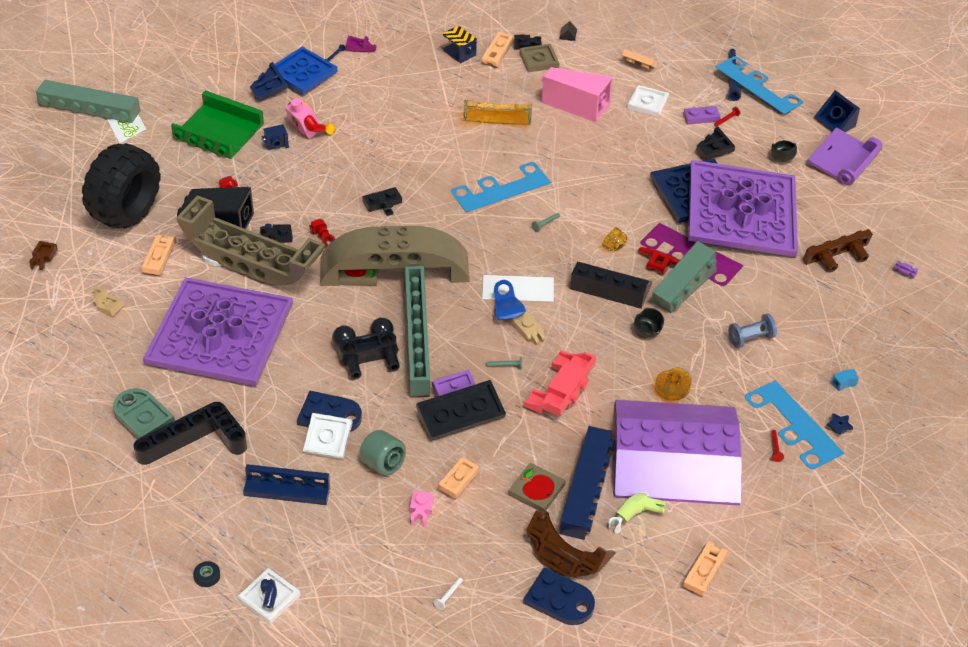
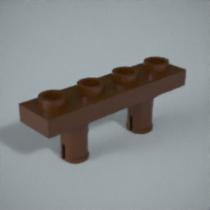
(826, 251)

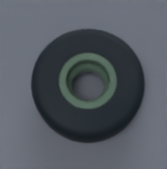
(206, 580)

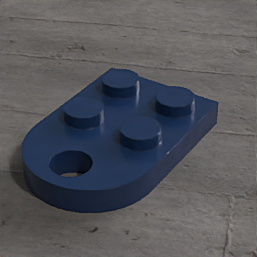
(329, 405)
(559, 598)

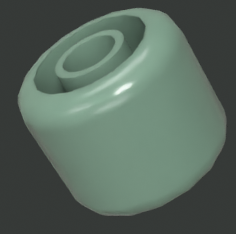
(382, 452)

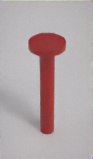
(735, 111)
(777, 456)

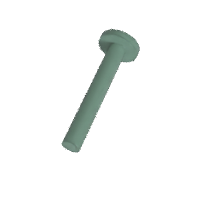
(536, 226)
(505, 363)

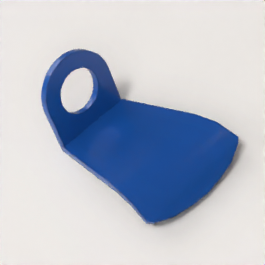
(507, 305)

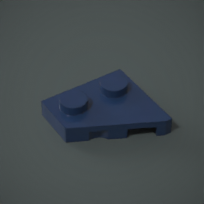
(268, 83)

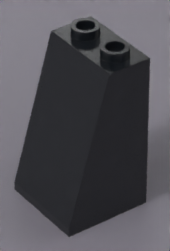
(229, 203)

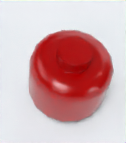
(228, 182)

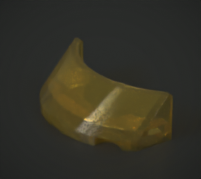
(497, 113)

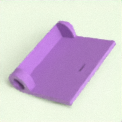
(846, 157)

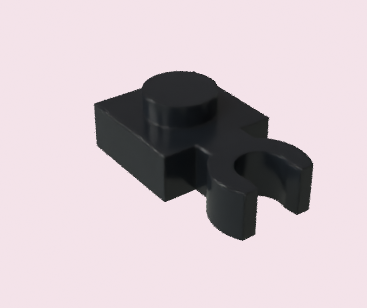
(523, 40)
(278, 232)

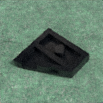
(715, 145)

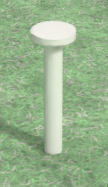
(440, 603)

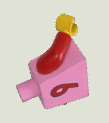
(304, 119)

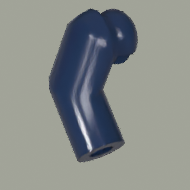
(271, 592)

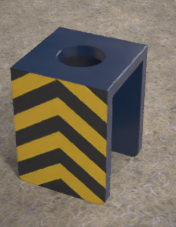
(460, 42)

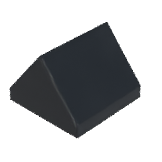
(568, 32)

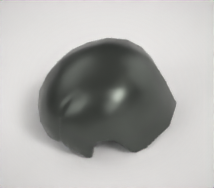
(784, 150)
(649, 322)

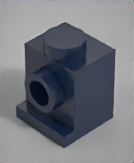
(275, 137)

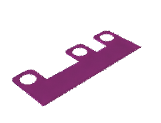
(681, 244)

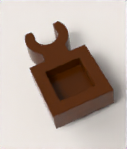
(43, 252)

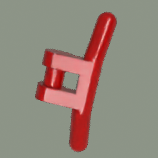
(658, 256)

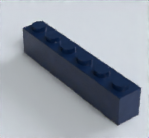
(586, 482)

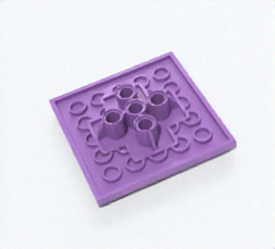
(742, 208)
(219, 331)

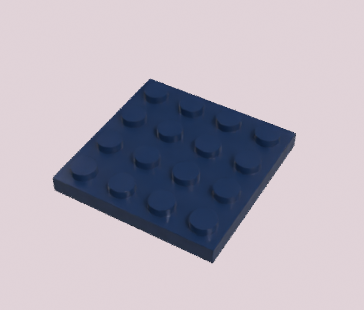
(674, 188)

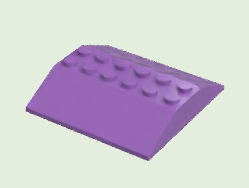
(677, 452)

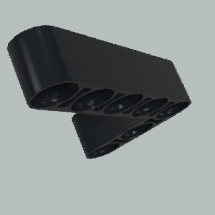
(189, 429)

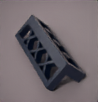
(287, 487)

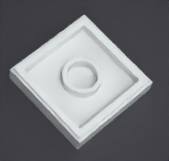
(648, 101)
(327, 436)
(254, 597)

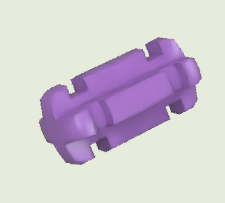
(905, 269)

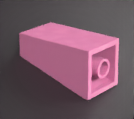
(577, 92)

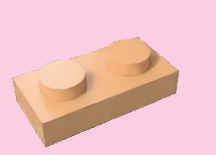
(634, 57)
(458, 478)

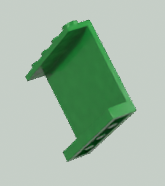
(220, 125)

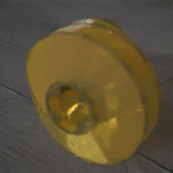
(673, 384)

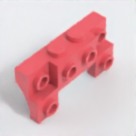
(566, 384)

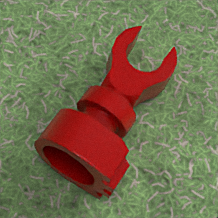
(319, 227)

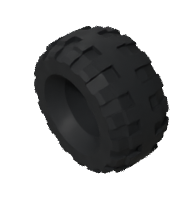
(121, 185)

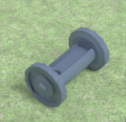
(739, 334)

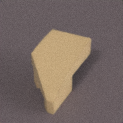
(105, 303)

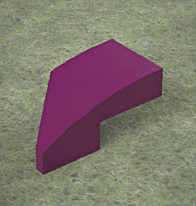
(359, 45)

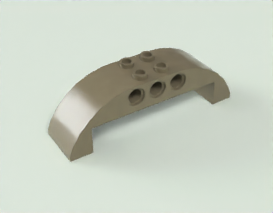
(393, 248)
(244, 249)

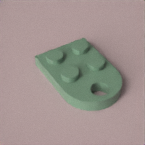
(142, 414)

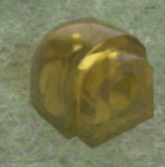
(615, 240)

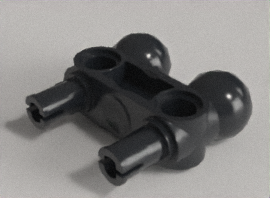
(367, 348)

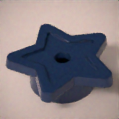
(836, 427)

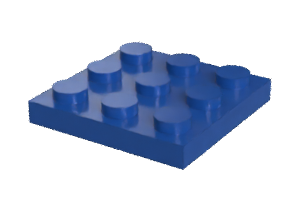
(305, 70)

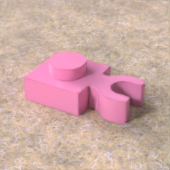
(421, 506)

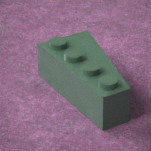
(686, 277)

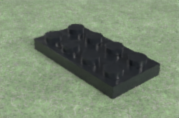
(460, 410)

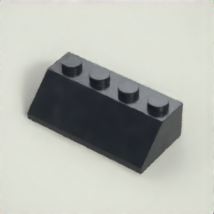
(610, 284)

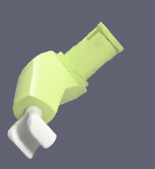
(634, 505)

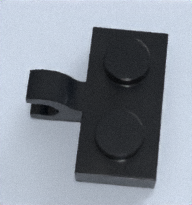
(383, 199)

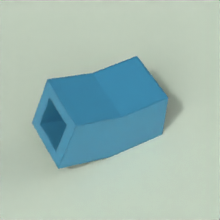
(845, 379)

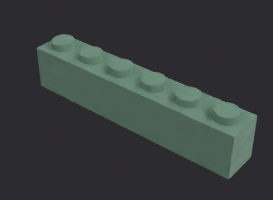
(88, 101)

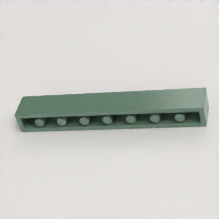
(417, 331)

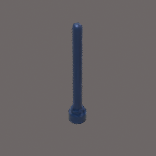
(734, 91)

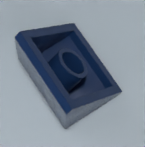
(838, 113)

